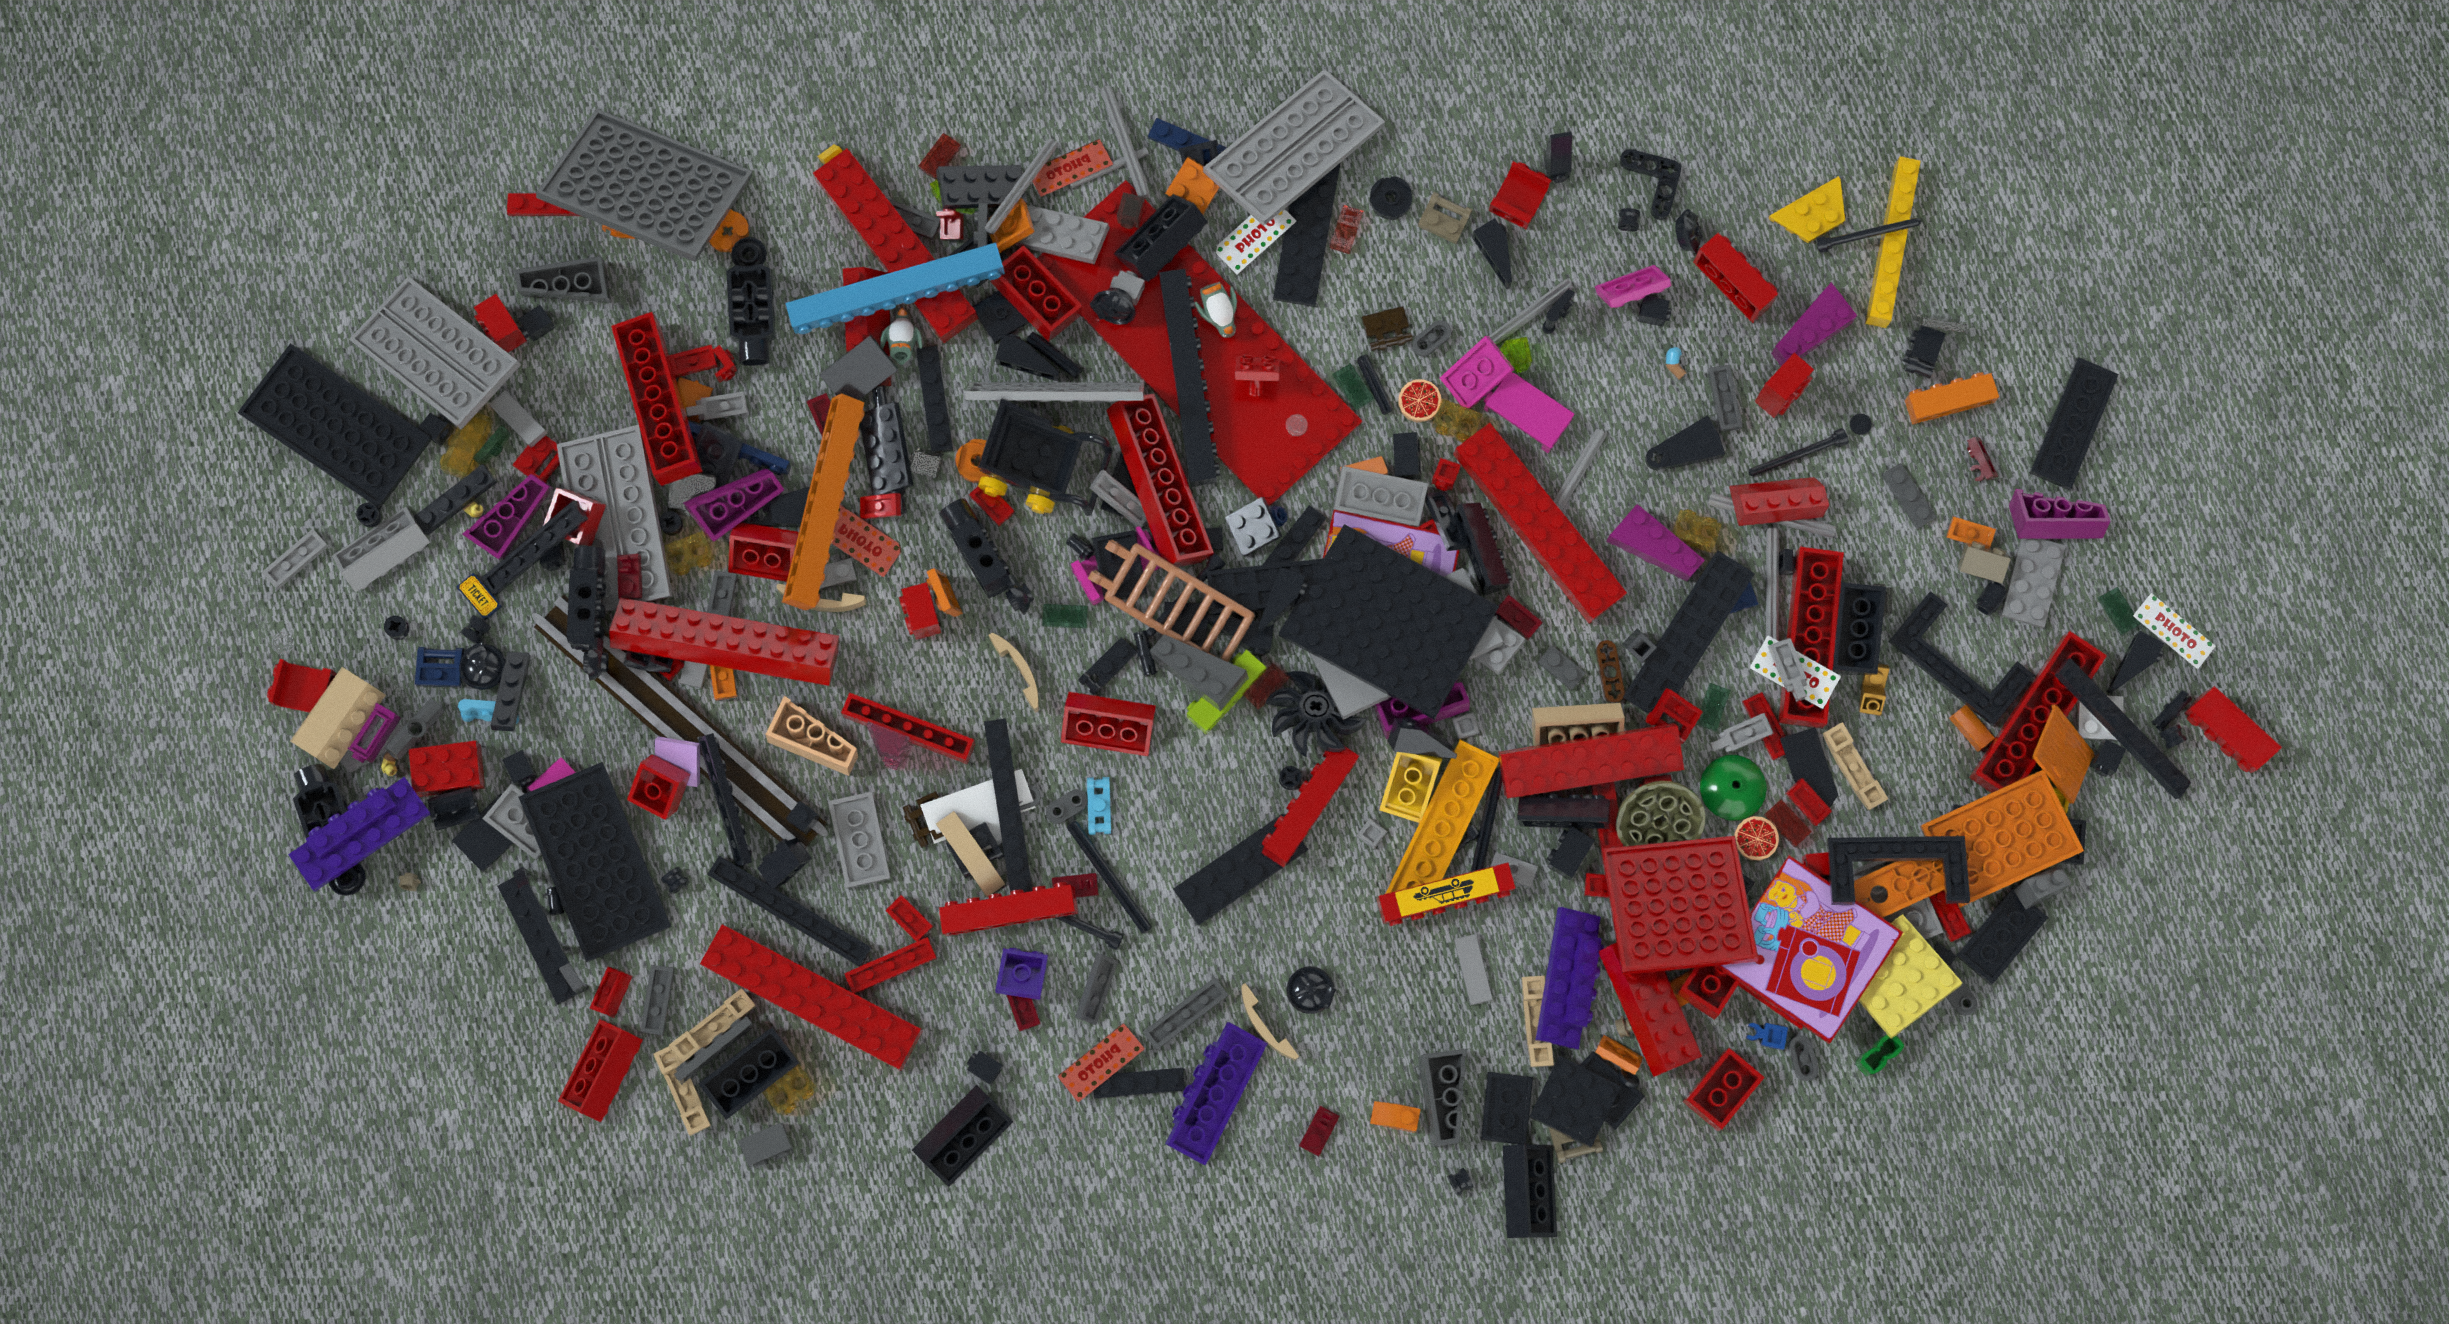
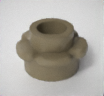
(409, 881)
(1623, 1027)

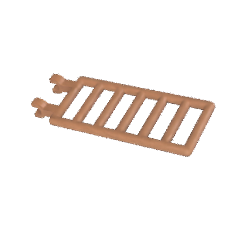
(1192, 583)

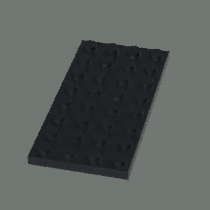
(334, 426)
(594, 862)

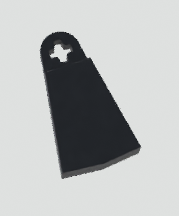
(1690, 446)
(783, 510)

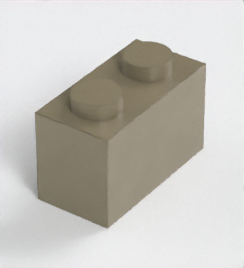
(1984, 562)

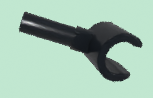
(1472, 833)

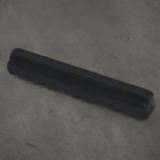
(1054, 355)
(1375, 384)

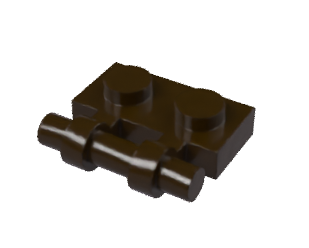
(1386, 322)
(912, 816)

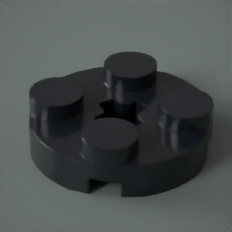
(1385, 187)

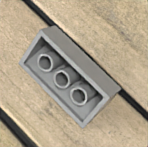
(380, 549)

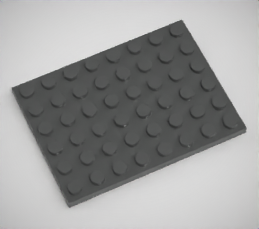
(644, 185)

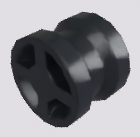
(1629, 219)
(365, 511)
(674, 527)
(400, 631)
(2173, 736)
(1290, 774)
(675, 880)
(1460, 1181)

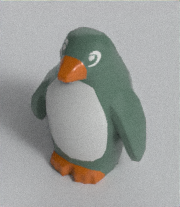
(1219, 308)
(901, 337)

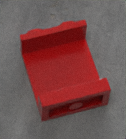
(1520, 195)
(298, 686)

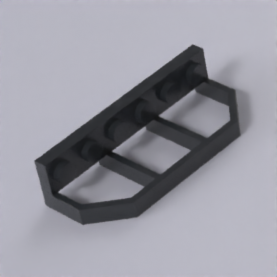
(540, 937)

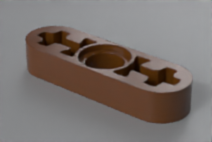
(1602, 657)

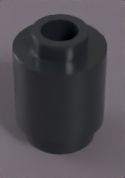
(1991, 598)

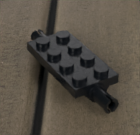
(886, 448)

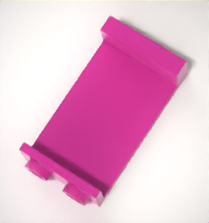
(1529, 410)
(1083, 569)

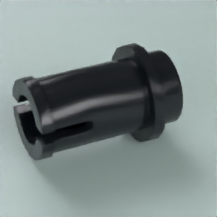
(1085, 551)
(555, 903)

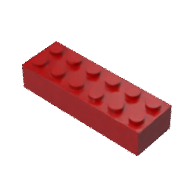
(1652, 1015)

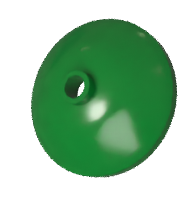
(1719, 793)

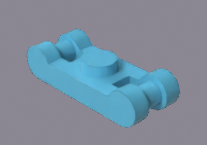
(477, 710)
(1099, 805)

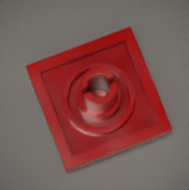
(1257, 371)

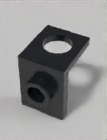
(436, 429)

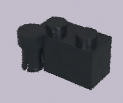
(1924, 351)

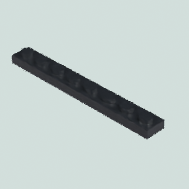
(2122, 728)
(1008, 805)
(789, 911)

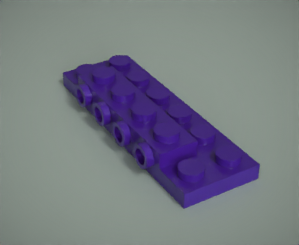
(358, 832)
(1570, 978)
(1214, 1092)

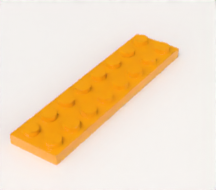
(1445, 818)

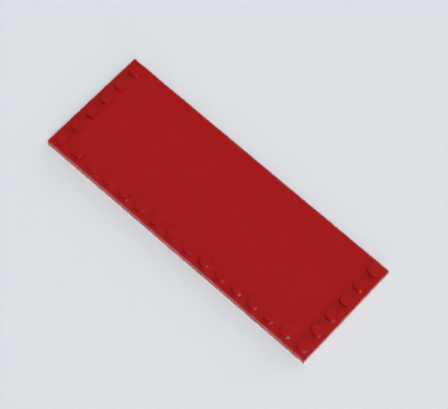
(1246, 428)

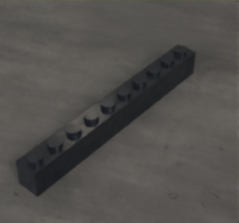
(1188, 379)

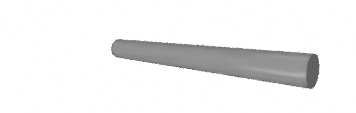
(1116, 164)

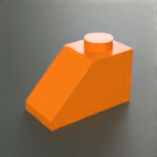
(1395, 1116)

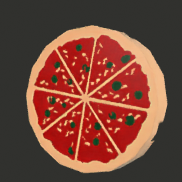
(1419, 400)
(1756, 838)

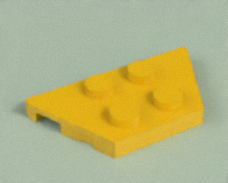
(1813, 213)

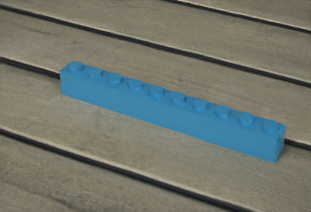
(895, 288)

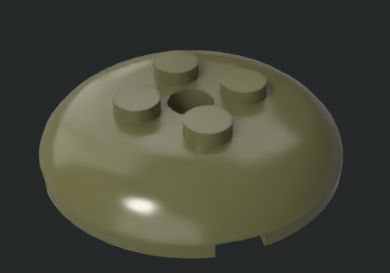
(1678, 804)

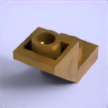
(1873, 692)

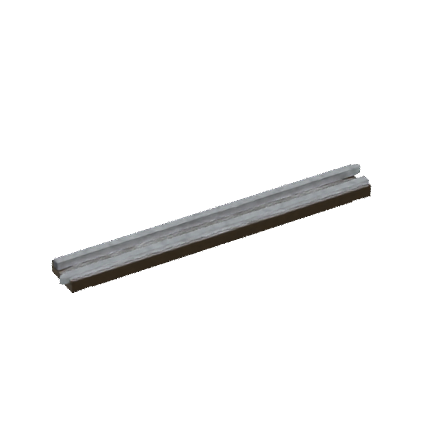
(674, 718)

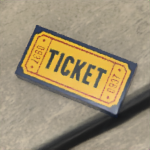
(479, 596)

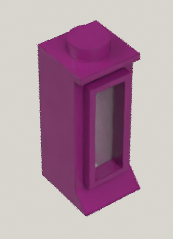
(374, 734)

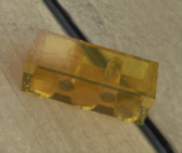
(464, 445)

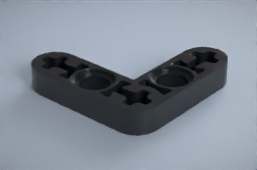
(1664, 177)

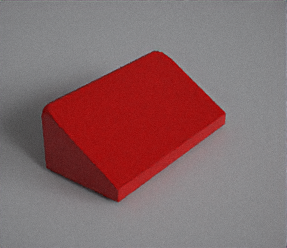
(611, 992)

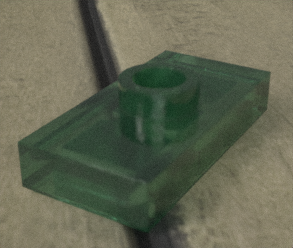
(1353, 387)
(493, 446)
(2118, 611)
(1065, 616)
(1713, 707)

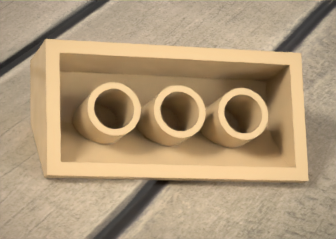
(337, 718)
(1575, 722)

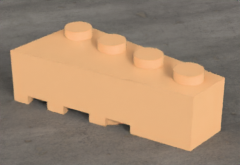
(807, 737)

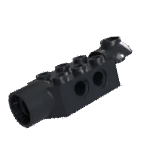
(751, 302)
(968, 533)
(585, 602)
(315, 804)

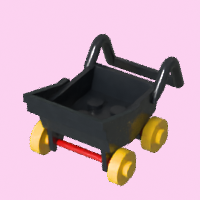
(1034, 458)

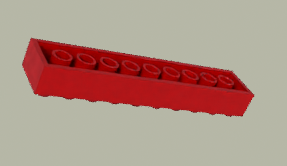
(889, 238)
(1539, 523)
(724, 641)
(811, 997)

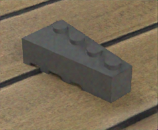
(566, 280)
(1203, 673)
(1443, 1092)

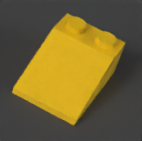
(1410, 785)

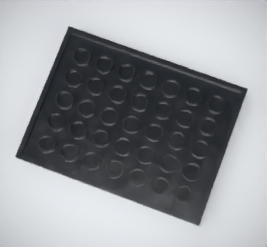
(1389, 621)

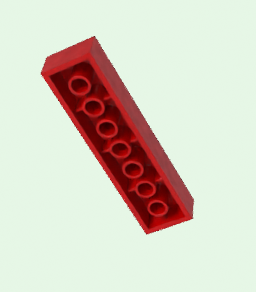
(656, 399)
(1160, 481)
(1812, 625)
(2012, 750)
(1591, 760)

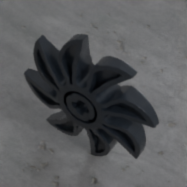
(1312, 712)

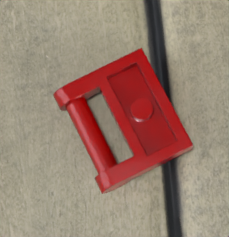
(533, 458)
(1678, 710)

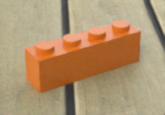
(1951, 398)

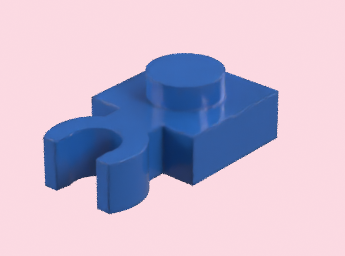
(1771, 1035)

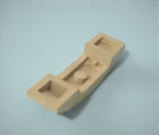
(848, 602)
(1003, 648)
(1853, 767)
(970, 853)
(1532, 990)
(719, 1021)
(1284, 1047)
(685, 1095)

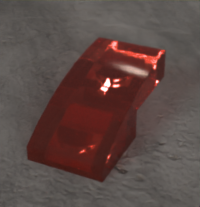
(1346, 229)

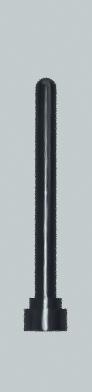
(1825, 243)
(1838, 438)
(1214, 563)
(1111, 938)

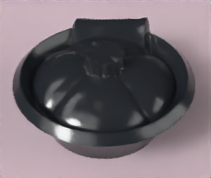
(1689, 232)
(1114, 306)
(482, 666)
(1310, 990)

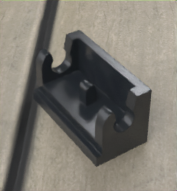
(1407, 455)
(454, 808)

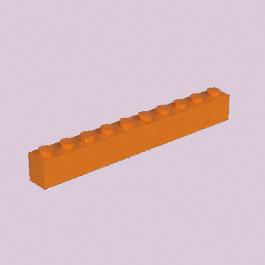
(823, 502)

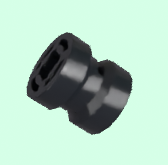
(478, 625)

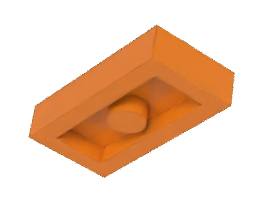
(1969, 531)
(723, 683)
(1619, 1054)

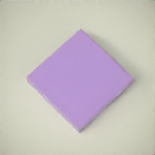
(682, 755)

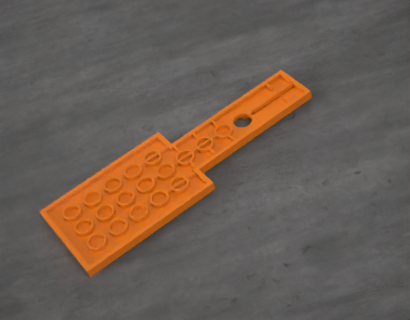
(2005, 841)

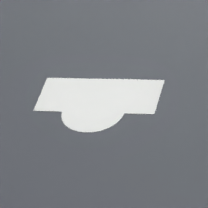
(974, 807)

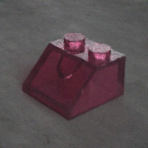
(891, 746)

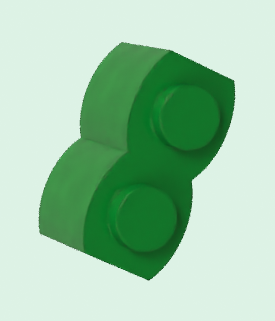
(1877, 1057)

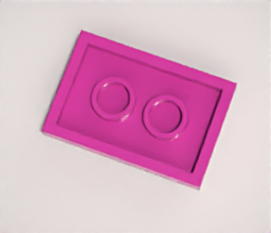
(1633, 286)
(1477, 373)

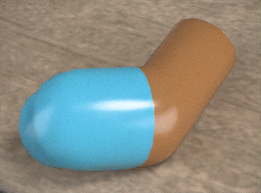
(1672, 362)

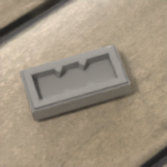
(1522, 872)

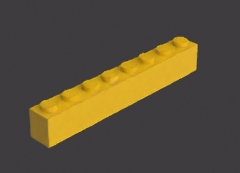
(1892, 244)

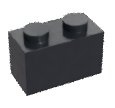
(1570, 852)
(784, 862)

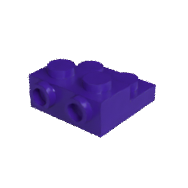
(1022, 973)

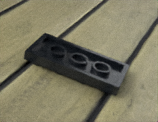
(969, 185)
(2001, 937)

